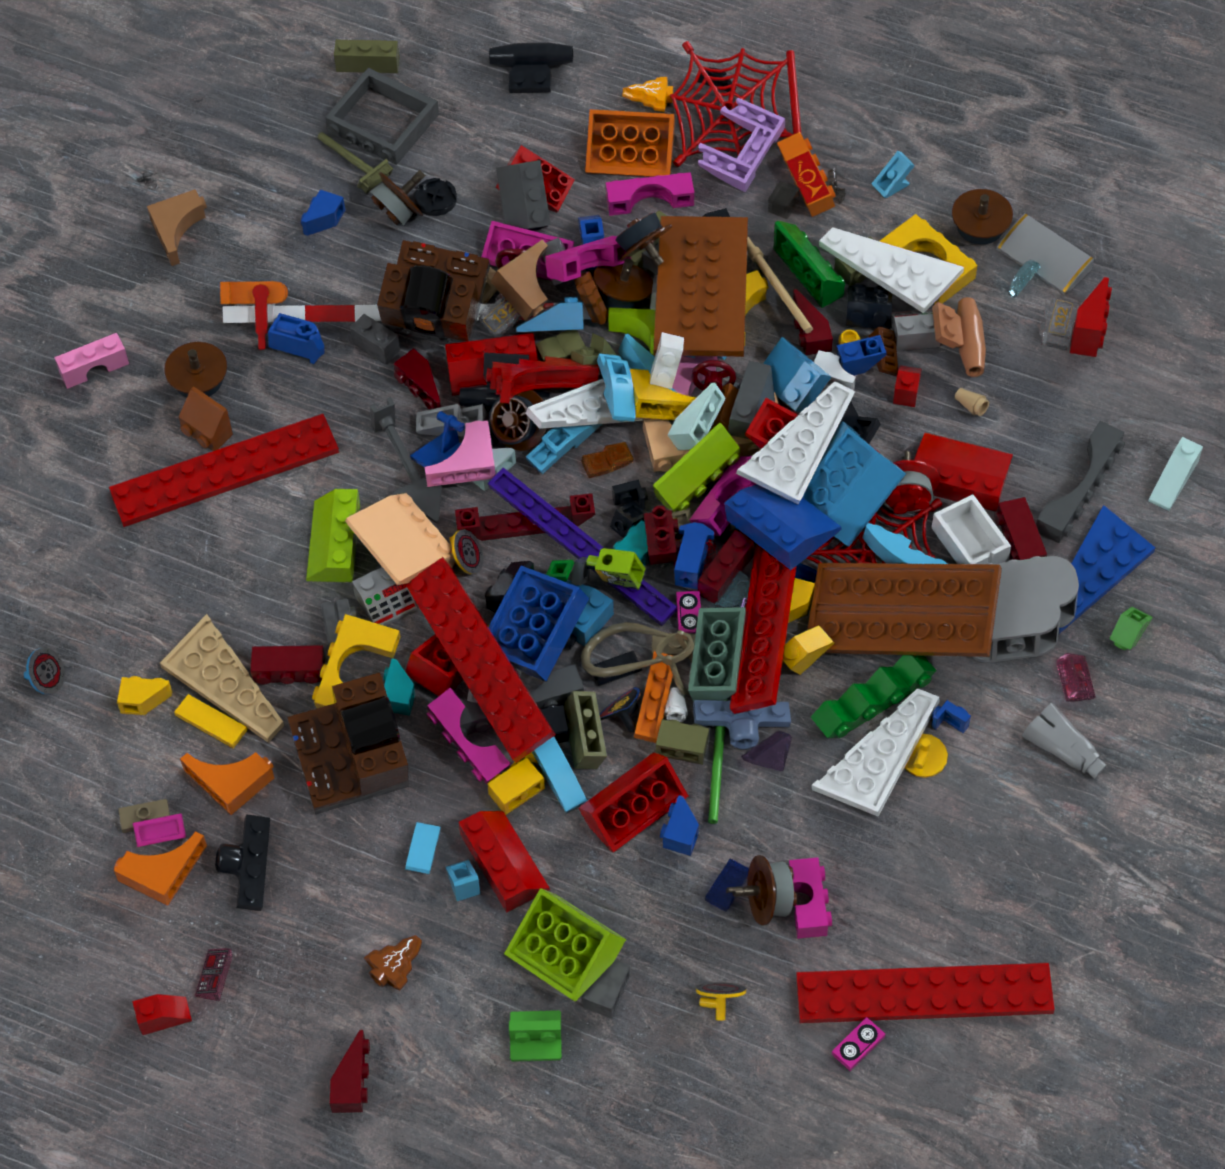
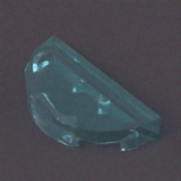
(1023, 276)
(735, 592)

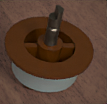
(395, 199)
(768, 889)

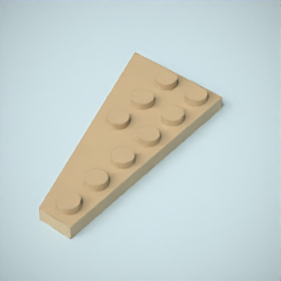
(216, 673)

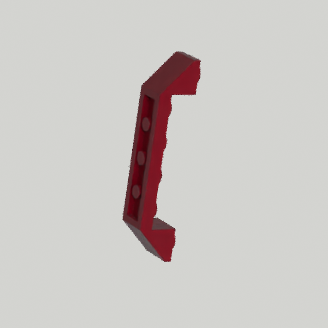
(516, 524)

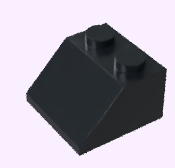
(496, 593)

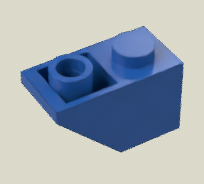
(323, 212)
(861, 355)
(682, 829)

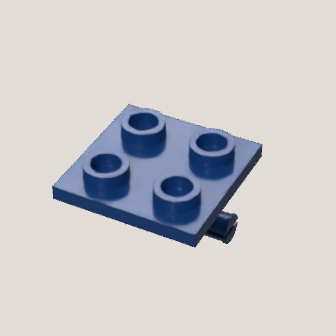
(443, 445)

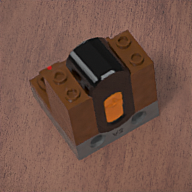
(433, 293)
(350, 746)

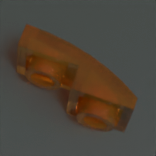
(607, 461)

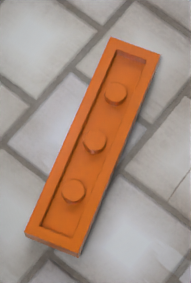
(653, 701)

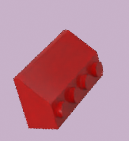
(466, 359)
(633, 801)
(502, 858)

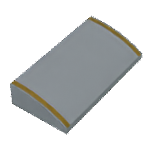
(1060, 261)

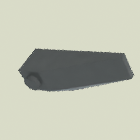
(755, 387)

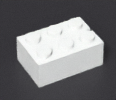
(970, 533)

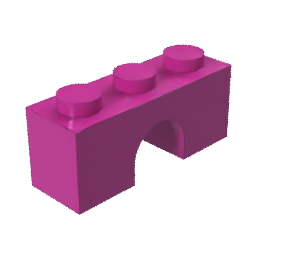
(811, 918)

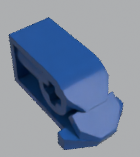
(296, 337)
(692, 554)

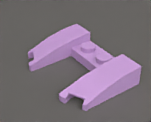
(765, 130)

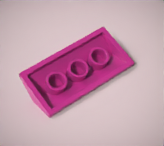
(506, 236)

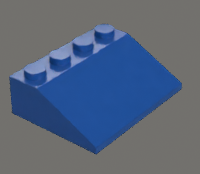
(779, 525)
(536, 620)

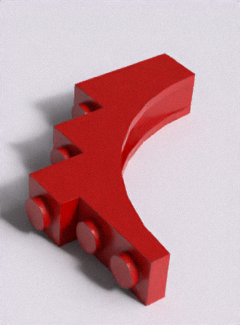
(530, 374)

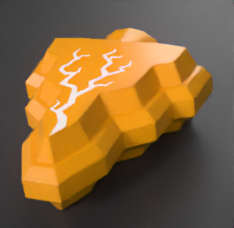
(651, 93)

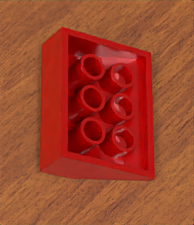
(966, 469)

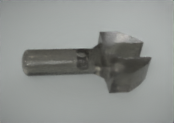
(840, 193)

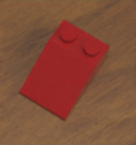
(768, 422)
(433, 667)

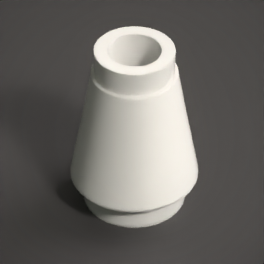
(676, 706)

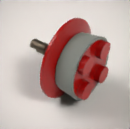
(915, 488)

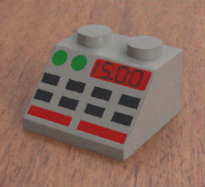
(914, 330)
(383, 598)

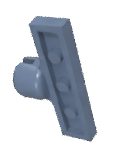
(744, 725)

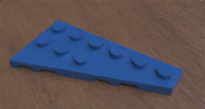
(1106, 558)

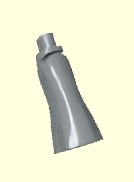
(1060, 738)

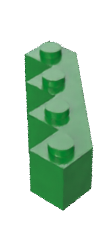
(868, 699)

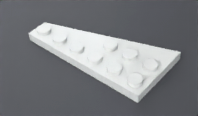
(902, 272)
(574, 408)
(795, 452)
(878, 759)

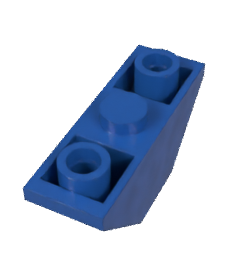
(590, 230)

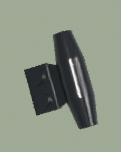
(530, 64)
(482, 394)

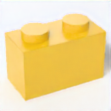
(515, 785)

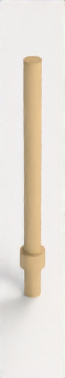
(757, 256)

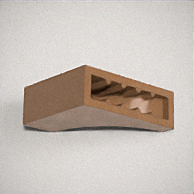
(174, 217)
(519, 282)

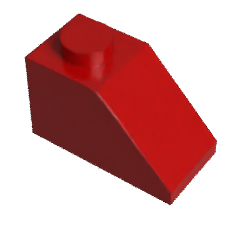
(907, 386)
(161, 1012)

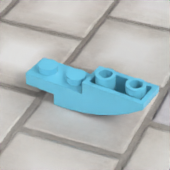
(619, 387)
(557, 443)
(894, 547)

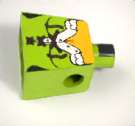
(618, 567)

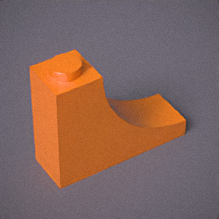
(230, 783)
(160, 874)

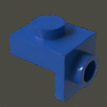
(951, 714)

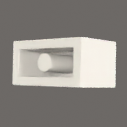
(666, 360)

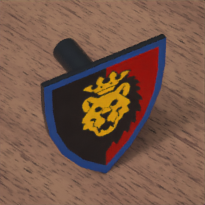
(624, 707)

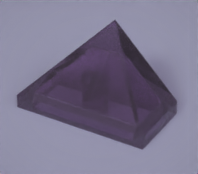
(771, 752)

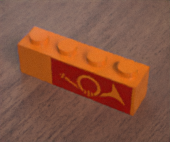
(806, 174)

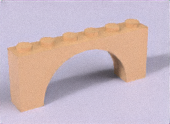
(664, 452)

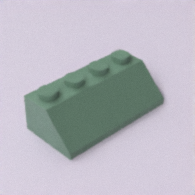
(716, 653)

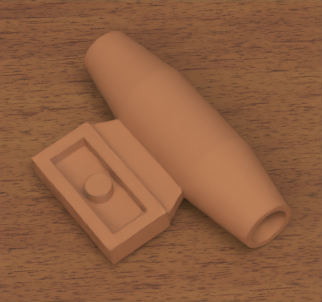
(962, 331)

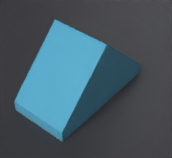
(463, 880)

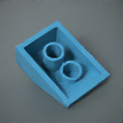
(561, 316)
(795, 376)
(594, 616)

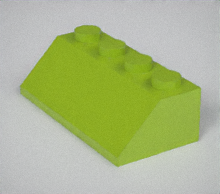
(697, 469)
(332, 540)

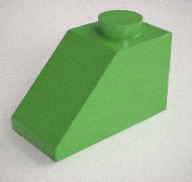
(1130, 628)

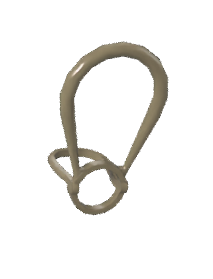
(639, 628)

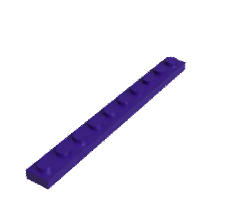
(574, 540)

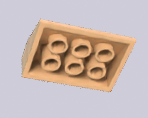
(400, 537)

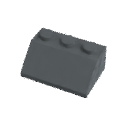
(523, 195)

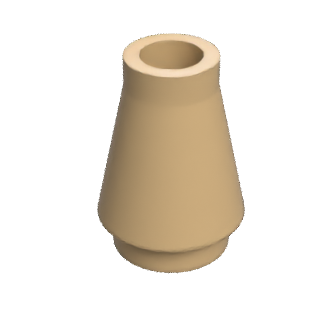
(973, 402)

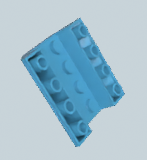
(851, 482)

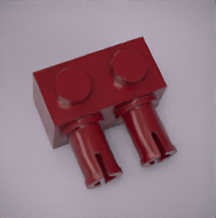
(661, 535)

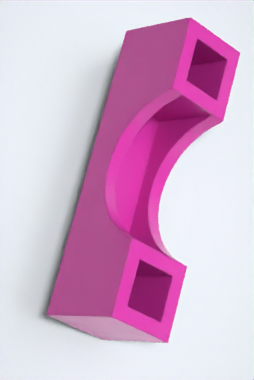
(674, 188)
(570, 262)
(712, 509)
(486, 761)

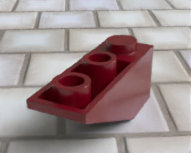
(820, 337)
(417, 375)
(347, 1082)

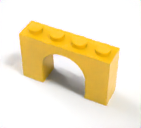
(919, 236)
(353, 636)

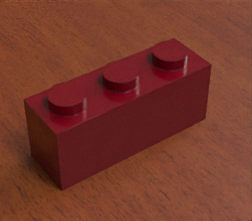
(1019, 529)
(725, 566)
(287, 664)

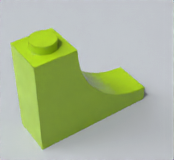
(634, 322)

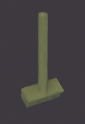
(372, 175)

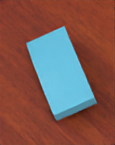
(423, 848)

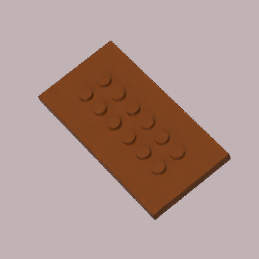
(703, 284)
(907, 608)

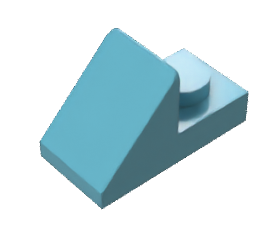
(893, 175)

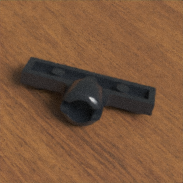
(247, 862)

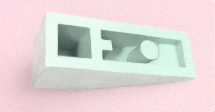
(697, 418)
(1176, 473)

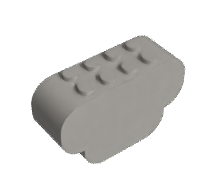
(1031, 607)

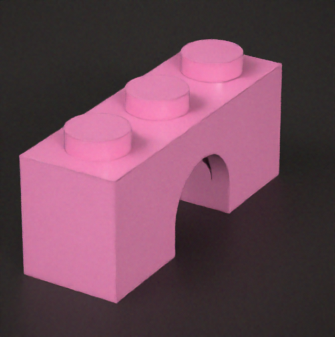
(76, 363)

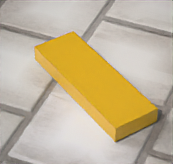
(210, 721)

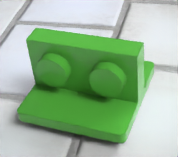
(535, 1036)

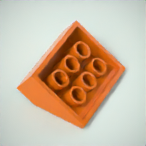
(629, 143)

